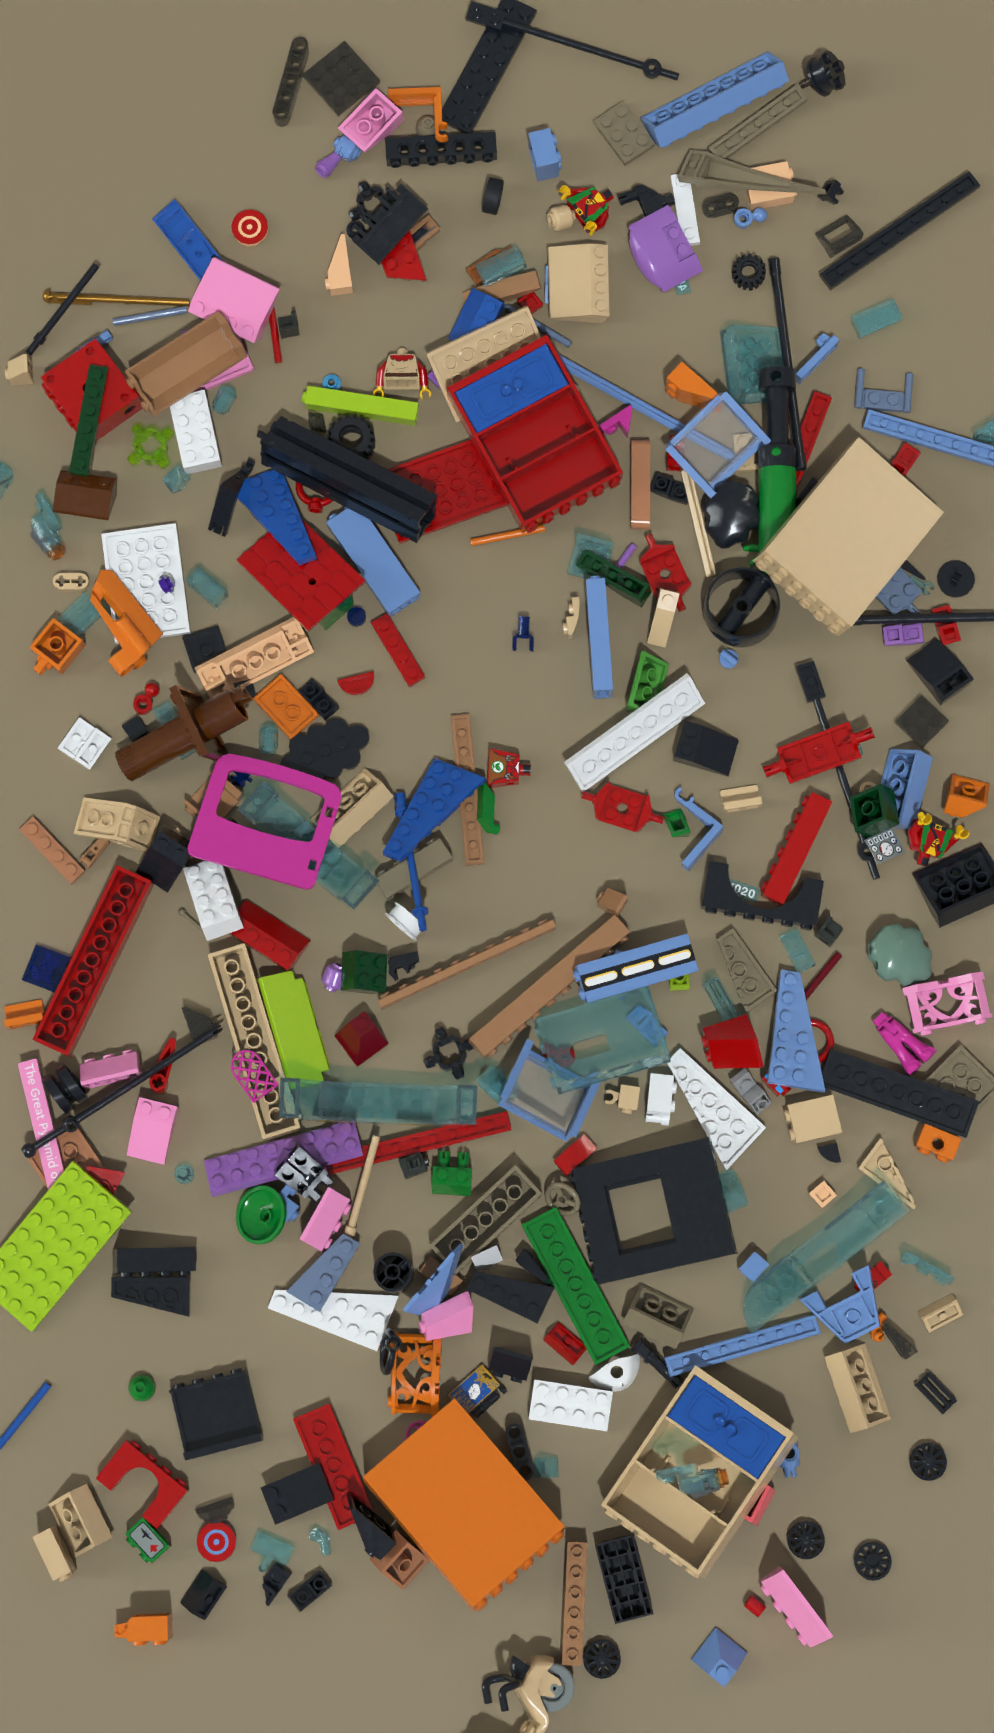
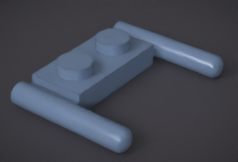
(883, 400)

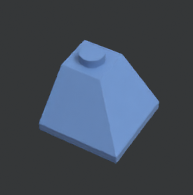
(719, 1657)

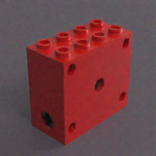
(67, 384)

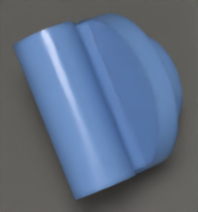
(728, 658)

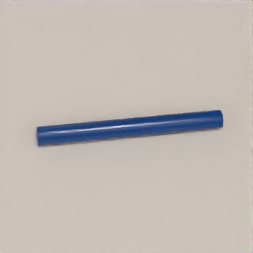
(24, 1414)

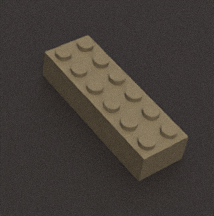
(487, 1217)

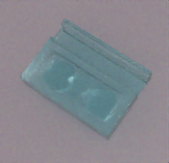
(80, 615)

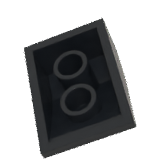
(705, 749)
(165, 859)
(297, 1493)
(374, 1531)

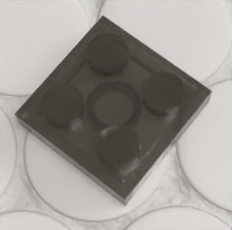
(921, 722)

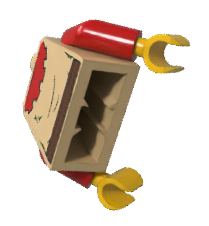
(401, 373)

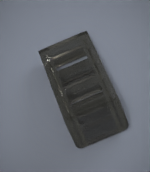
(901, 1345)

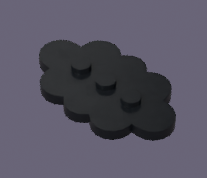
(327, 749)

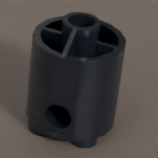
(386, 1279)

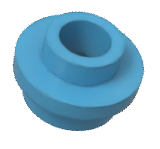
(331, 377)

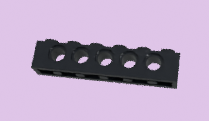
(414, 144)

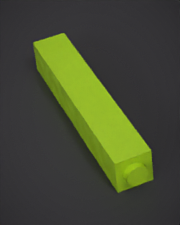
(361, 405)

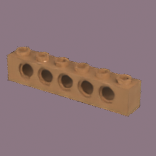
(574, 1603)

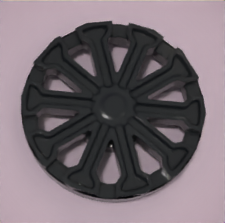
(928, 1461)
(806, 1540)
(872, 1561)
(602, 1659)

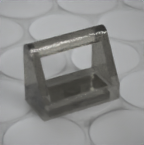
(843, 243)

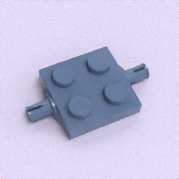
(899, 594)

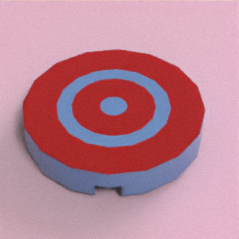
(216, 1542)

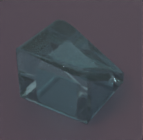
(176, 479)

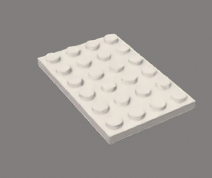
(140, 561)

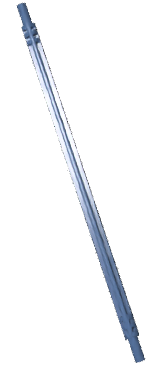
(622, 395)

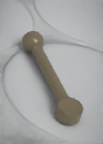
(182, 912)

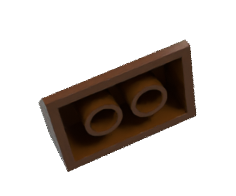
(84, 495)

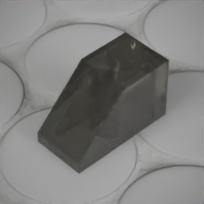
(198, 1023)

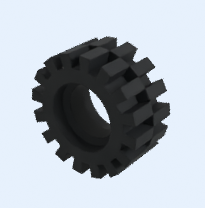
(748, 282)

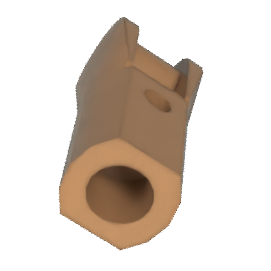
(96, 849)

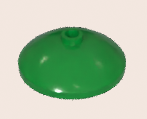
(254, 1211)

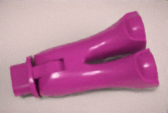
(894, 1034)

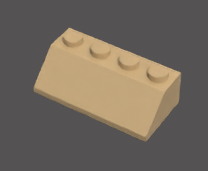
(358, 804)
(857, 1388)

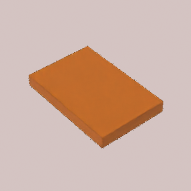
(286, 706)

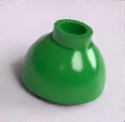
(141, 1387)

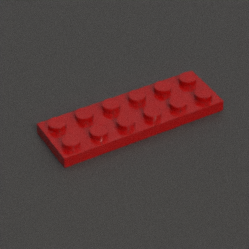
(327, 1446)

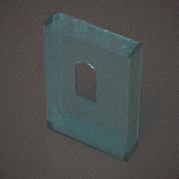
(630, 1031)

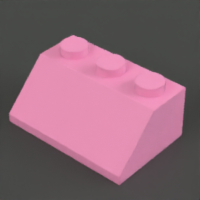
(110, 1069)
(326, 1220)

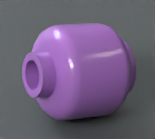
(332, 977)

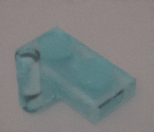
(272, 1550)

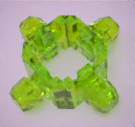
(142, 436)

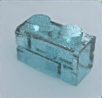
(207, 588)

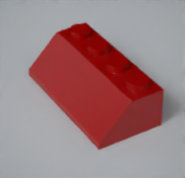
(270, 936)

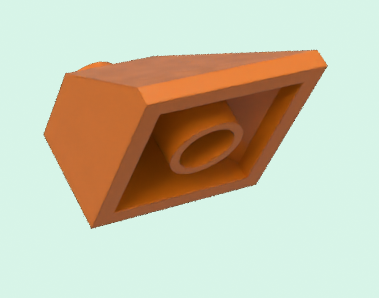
(965, 796)

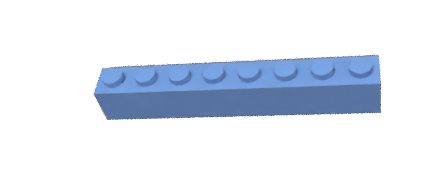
(715, 99)

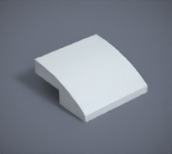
(84, 743)

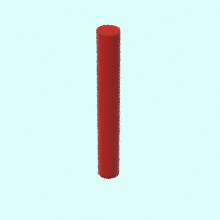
(275, 337)

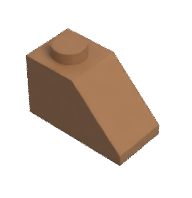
(612, 901)

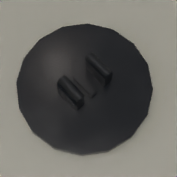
(955, 579)

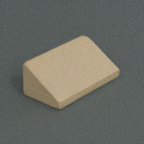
(940, 1313)

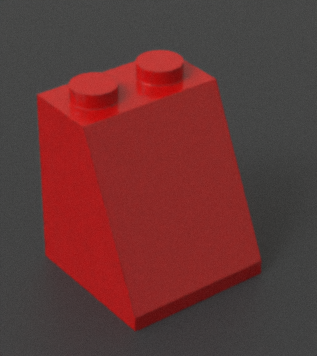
(732, 1044)

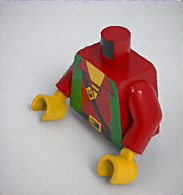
(589, 206)
(932, 839)

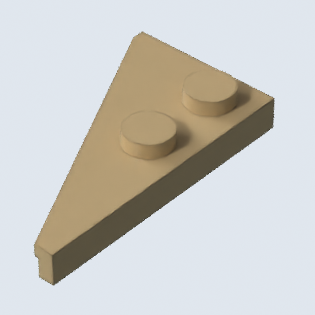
(880, 1167)

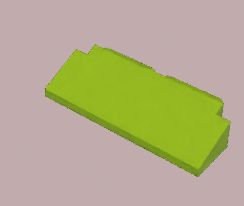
(294, 1026)

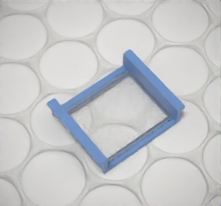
(716, 442)
(531, 1097)

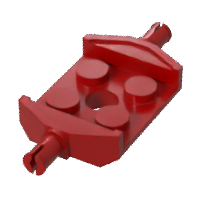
(664, 558)
(608, 800)

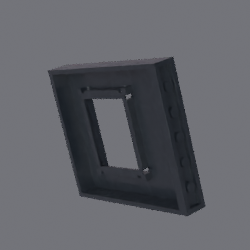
(693, 1203)

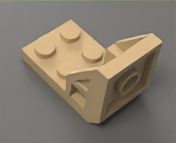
(117, 823)

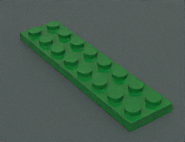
(575, 1286)

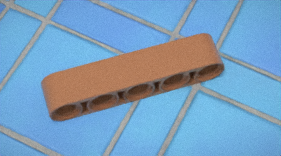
(640, 484)

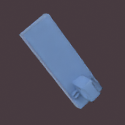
(826, 345)

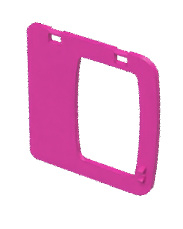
(255, 851)

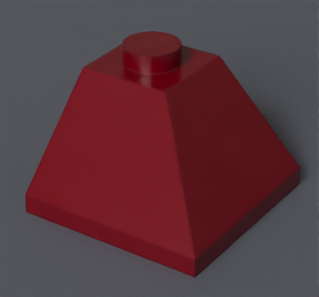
(361, 1039)

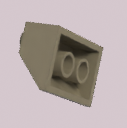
(658, 1316)

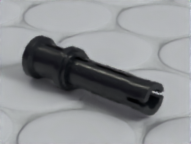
(650, 1356)

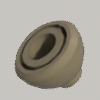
(426, 126)

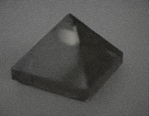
(316, 422)

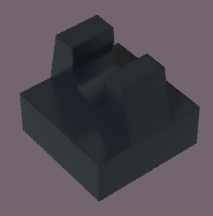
(832, 188)

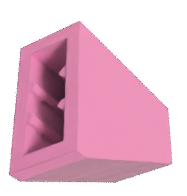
(448, 1318)

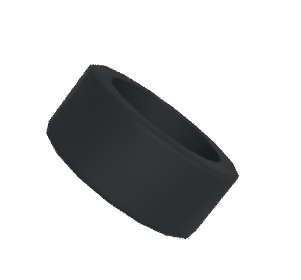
(493, 196)

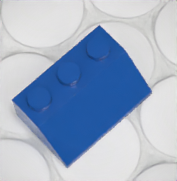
(476, 312)

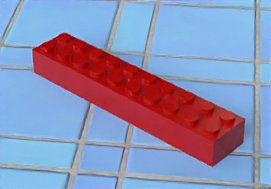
(93, 961)

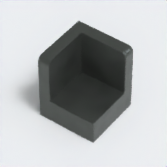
(288, 326)
(829, 932)

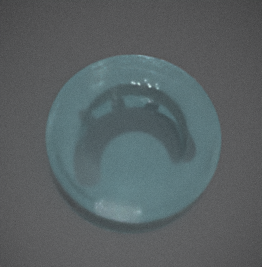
(184, 1174)

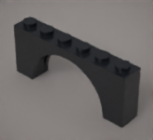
(800, 911)

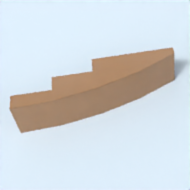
(510, 287)

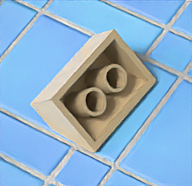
(80, 1520)

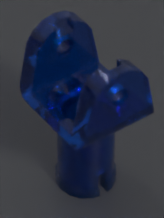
(523, 632)

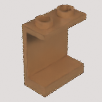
(230, 798)

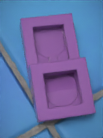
(903, 635)

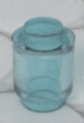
(224, 400)
(268, 739)

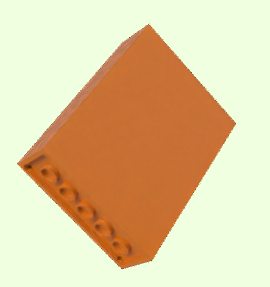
(464, 1505)

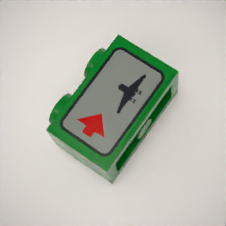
(147, 1540)

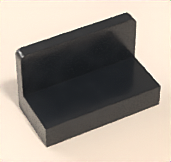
(203, 1595)

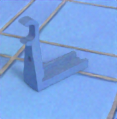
(714, 832)

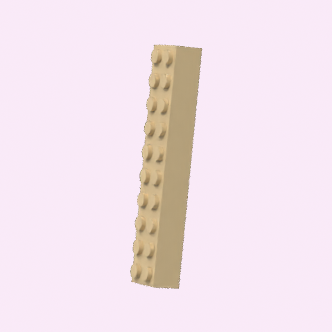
(251, 1032)

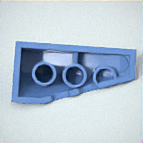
(436, 1287)

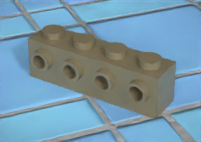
(427, 862)

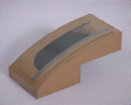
(424, 231)

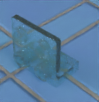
(594, 545)

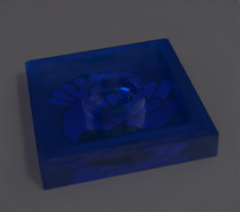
(46, 968)

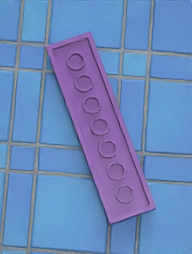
(258, 1163)

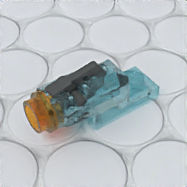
(46, 529)
(695, 1482)

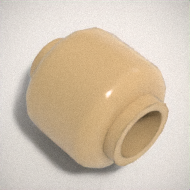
(561, 217)

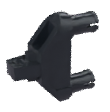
(647, 198)

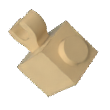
(626, 1099)

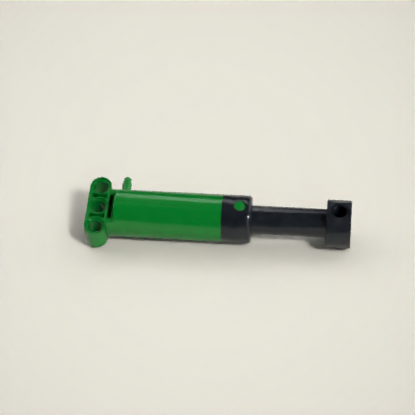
(777, 458)

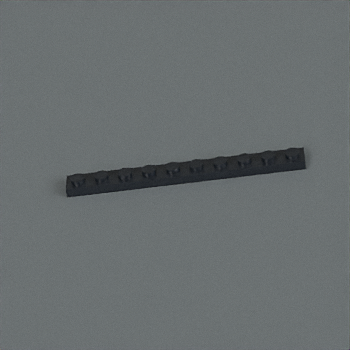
(899, 230)

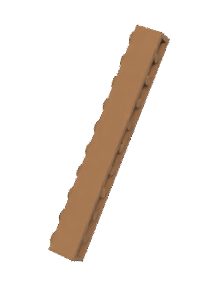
(547, 988)

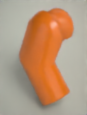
(877, 1334)

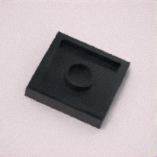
(203, 646)

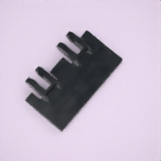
(390, 225)

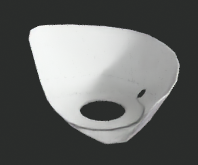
(604, 1379)

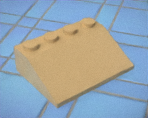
(578, 283)

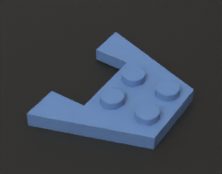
(852, 1315)

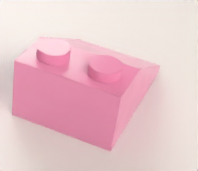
(372, 121)
(152, 1130)

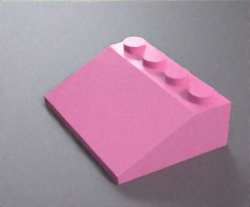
(238, 296)
(795, 1607)

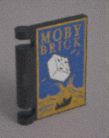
(477, 1391)

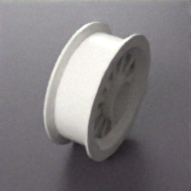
(404, 921)

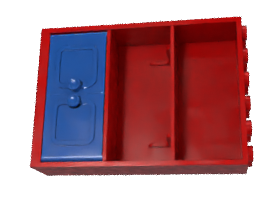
(535, 434)

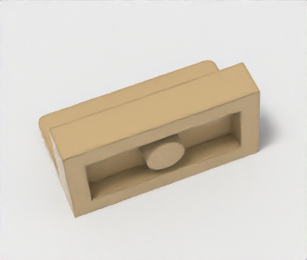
(740, 799)

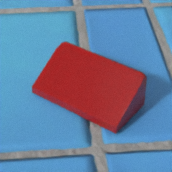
(565, 1343)

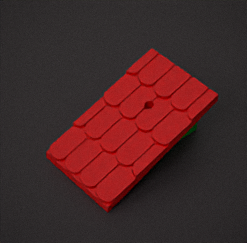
(309, 592)

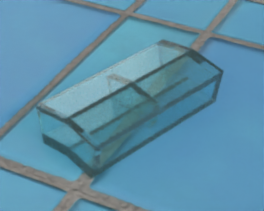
(500, 266)
(876, 318)
(716, 1001)

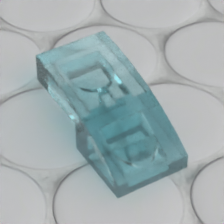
(797, 951)

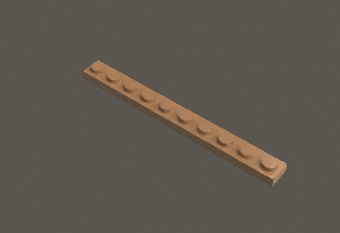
(459, 966)

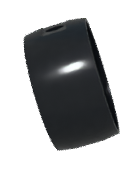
(734, 618)

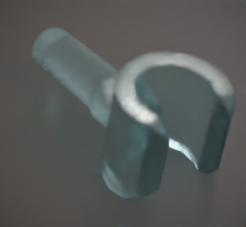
(922, 585)

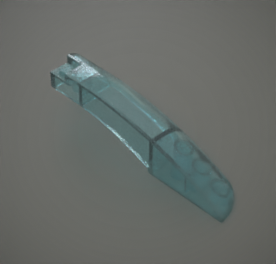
(822, 1254)

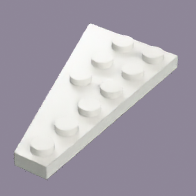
(718, 1112)
(347, 1315)

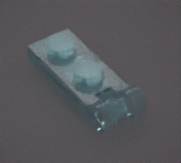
(926, 1268)

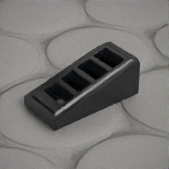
(527, 1262)

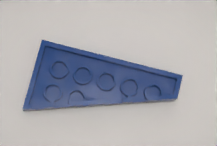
(434, 801)

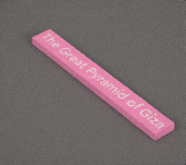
(41, 1119)

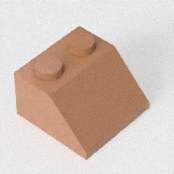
(401, 1562)

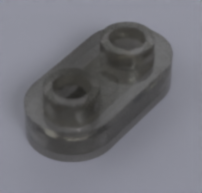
(719, 204)

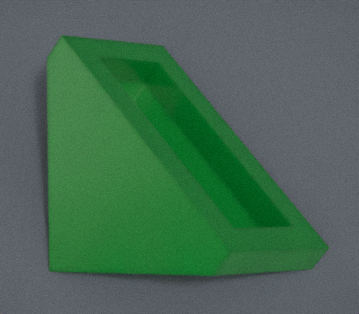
(677, 823)

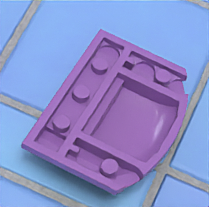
(663, 250)

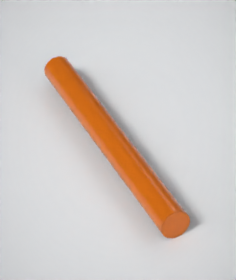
(504, 535)

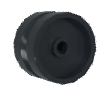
(66, 1087)

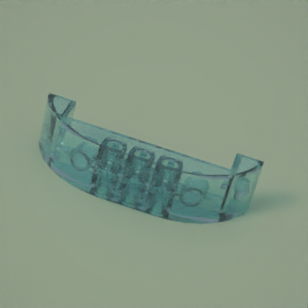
(337, 871)

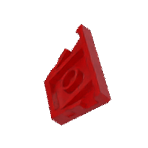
(404, 261)

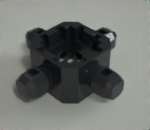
(366, 194)
(430, 1062)

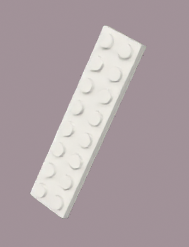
(634, 732)

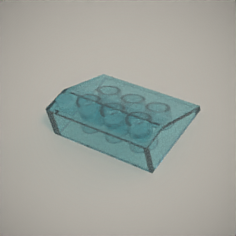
(744, 354)

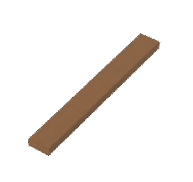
(468, 808)

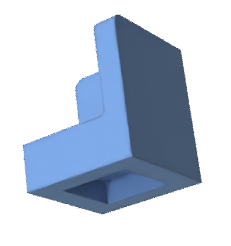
(753, 1267)

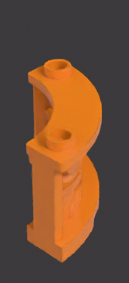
(431, 1396)

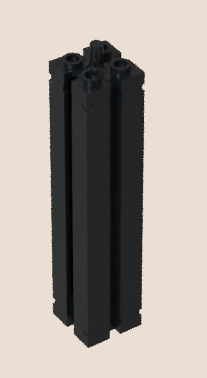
(348, 478)

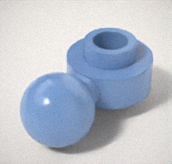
(758, 215)

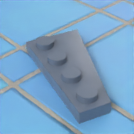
(321, 1278)

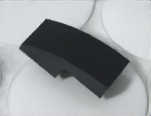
(669, 489)
(318, 699)
(309, 1591)

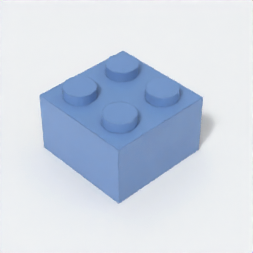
(544, 154)

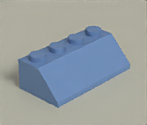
(907, 774)

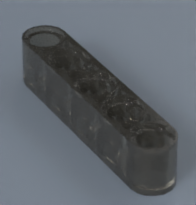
(290, 73)

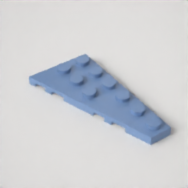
(793, 1046)

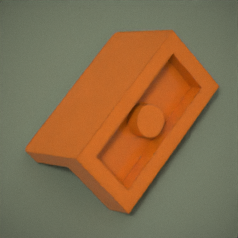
(23, 1014)

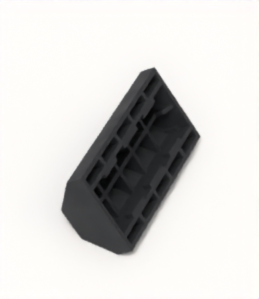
(624, 1579)

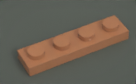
(52, 850)

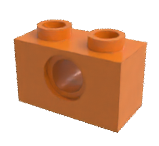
(949, 1143)

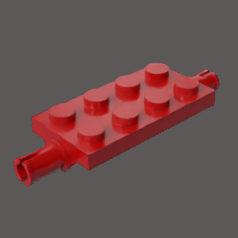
(819, 752)

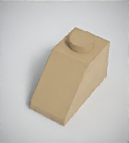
(19, 371)

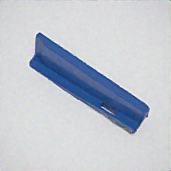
(186, 237)

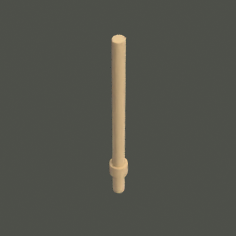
(350, 1229)

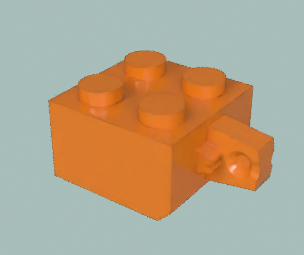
(56, 648)
(145, 1628)

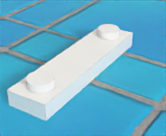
(685, 209)

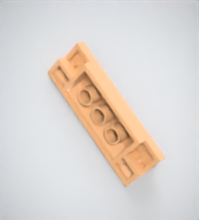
(255, 658)

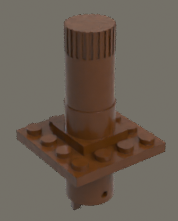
(195, 728)

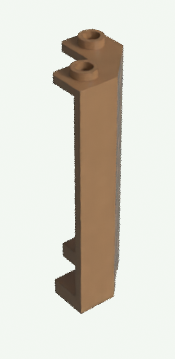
(185, 364)

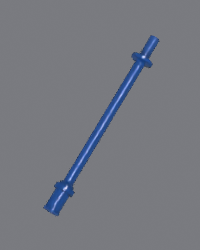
(419, 911)

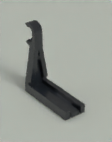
(227, 499)

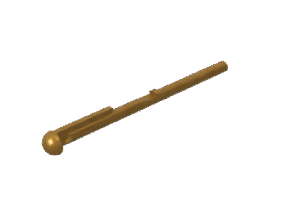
(86, 299)

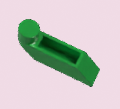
(485, 810)

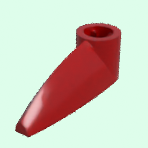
(163, 1075)

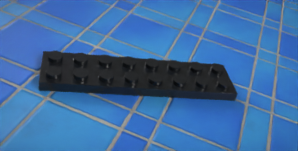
(485, 69)
(899, 1093)

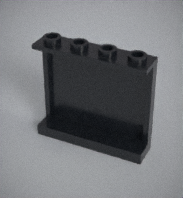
(216, 1414)

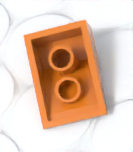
(688, 387)

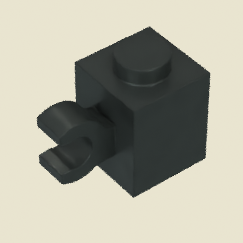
(414, 1165)

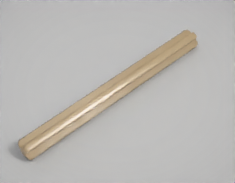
(699, 524)

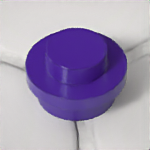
(167, 584)

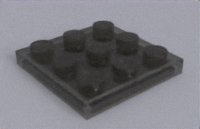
(341, 78)

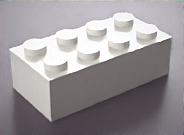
(195, 433)
(213, 899)
(570, 1405)

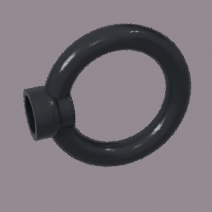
(387, 1362)

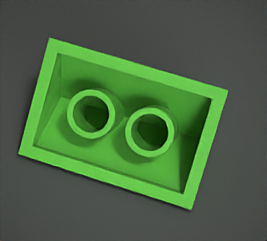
(647, 681)

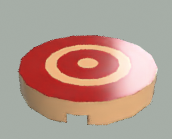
(249, 227)

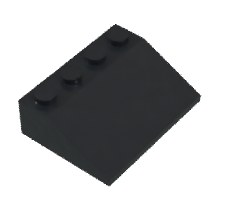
(958, 884)

